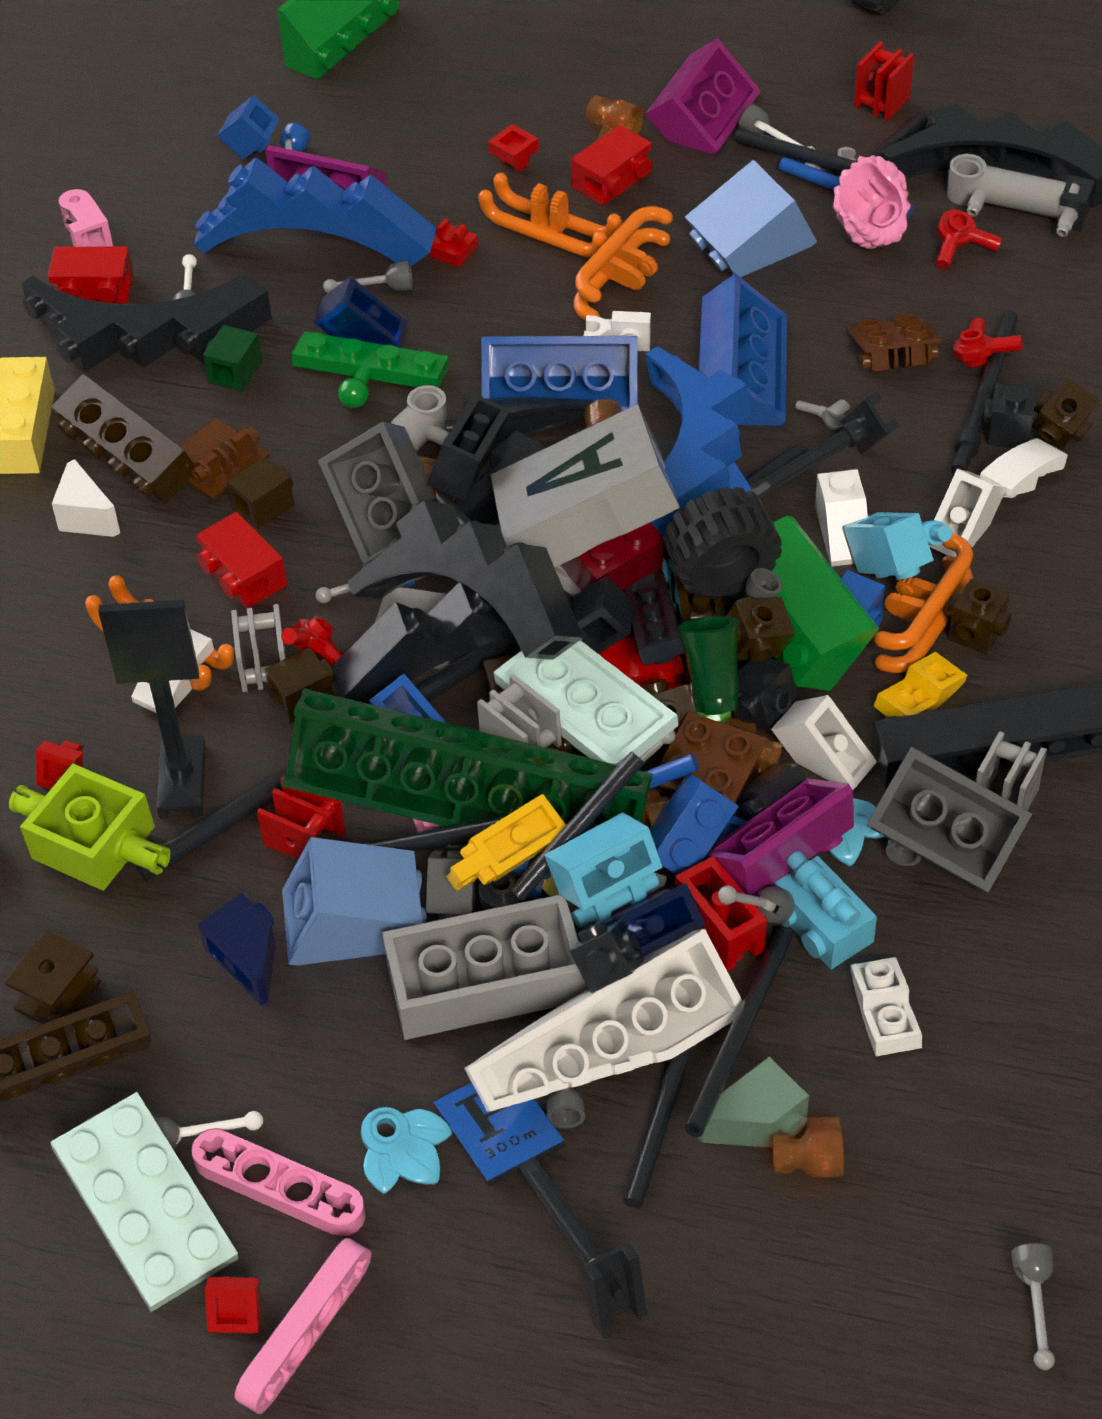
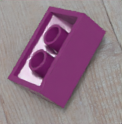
(704, 99)
(343, 173)
(803, 820)

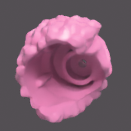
(872, 202)

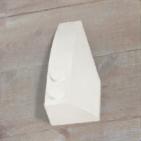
(637, 1021)

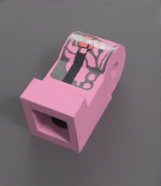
(84, 219)

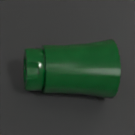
(712, 662)

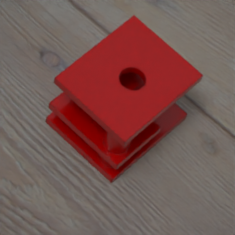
(889, 81)
(298, 818)

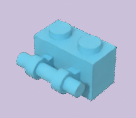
(894, 543)
(605, 868)
(826, 911)

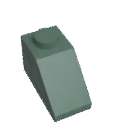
(758, 1107)

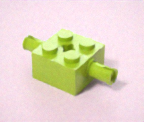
(89, 827)

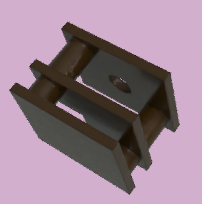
(53, 979)

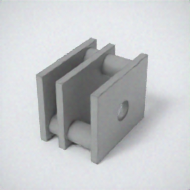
(252, 623)
(513, 715)
(1022, 758)

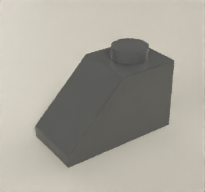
(441, 895)

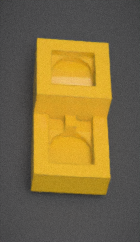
(923, 689)

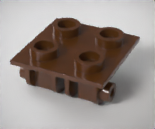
(883, 339)
(221, 455)
(722, 751)

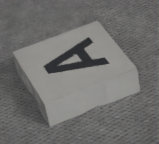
(585, 488)

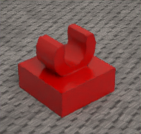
(514, 147)
(453, 244)
(54, 760)
(233, 1305)

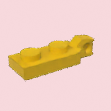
(507, 844)

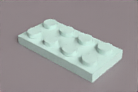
(598, 704)
(144, 1201)

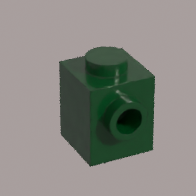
(232, 358)

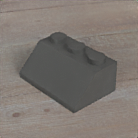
(376, 485)
(949, 820)

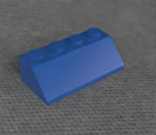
(748, 341)
(561, 367)

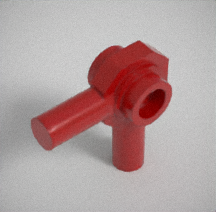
(957, 230)
(976, 346)
(313, 634)

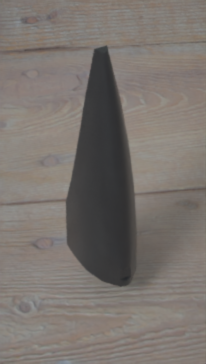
(535, 414)

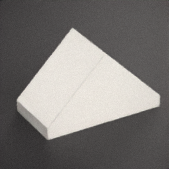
(82, 505)

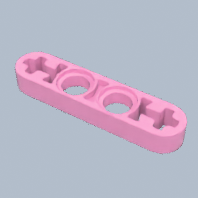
(281, 1176)
(302, 1326)

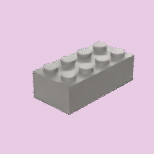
(483, 966)

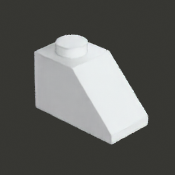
(837, 504)
(969, 507)
(824, 741)

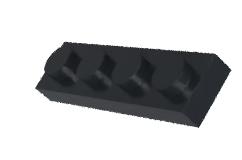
(654, 620)

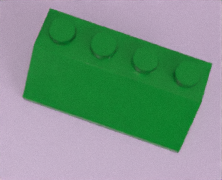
(324, 31)
(824, 613)

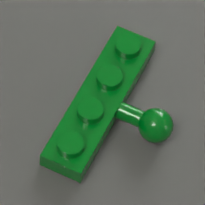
(367, 362)

